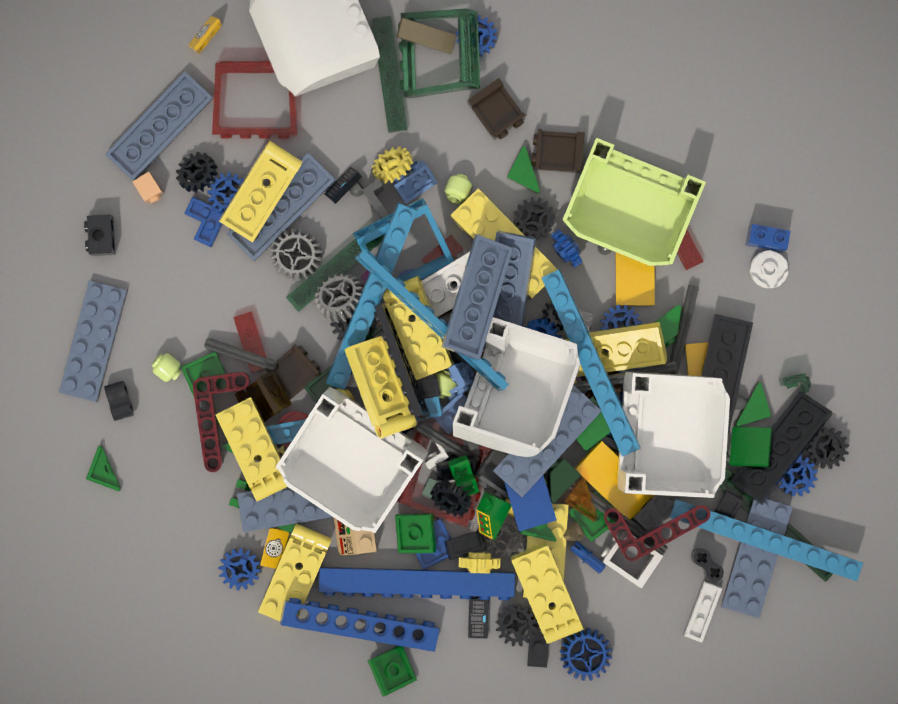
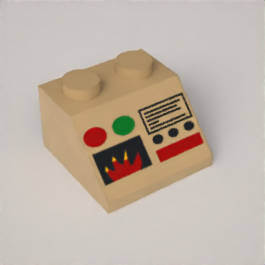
(352, 541)

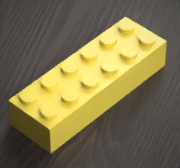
(483, 218)

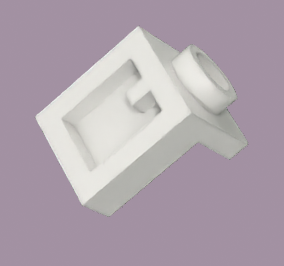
(436, 458)

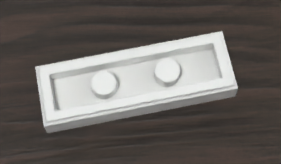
(702, 611)

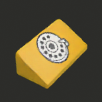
(205, 34)
(274, 547)

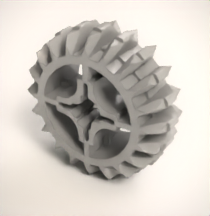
(297, 245)
(341, 303)

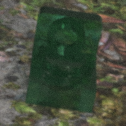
(792, 381)

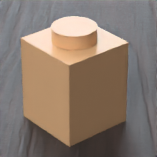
(148, 188)

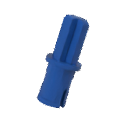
(588, 557)

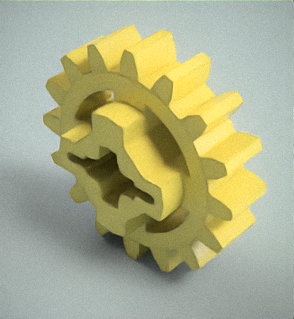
(392, 164)
(479, 562)

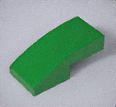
(463, 474)

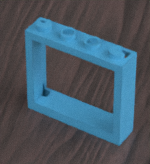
(380, 227)

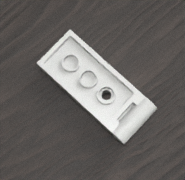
(440, 289)

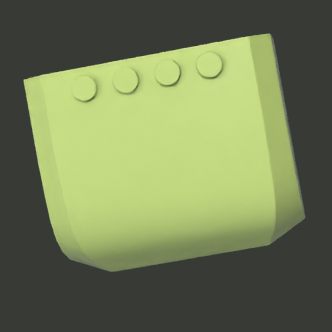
(632, 206)

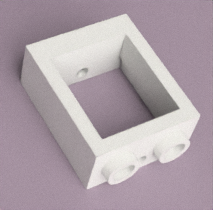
(645, 572)

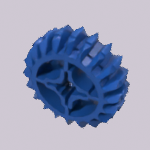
(577, 655)

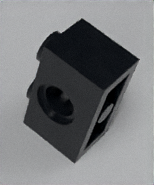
(106, 245)
(653, 511)

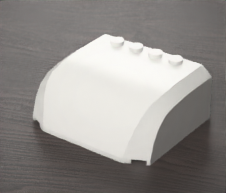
(314, 41)
(532, 405)
(680, 434)
(346, 466)

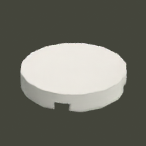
(768, 269)

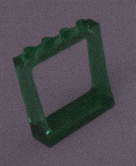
(467, 54)

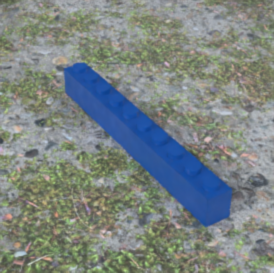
(416, 582)

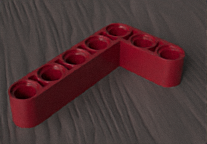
(210, 414)
(655, 533)

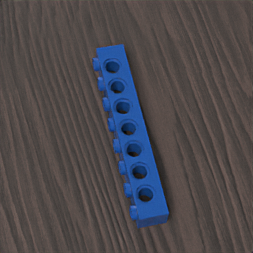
(426, 641)

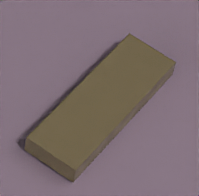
(426, 36)

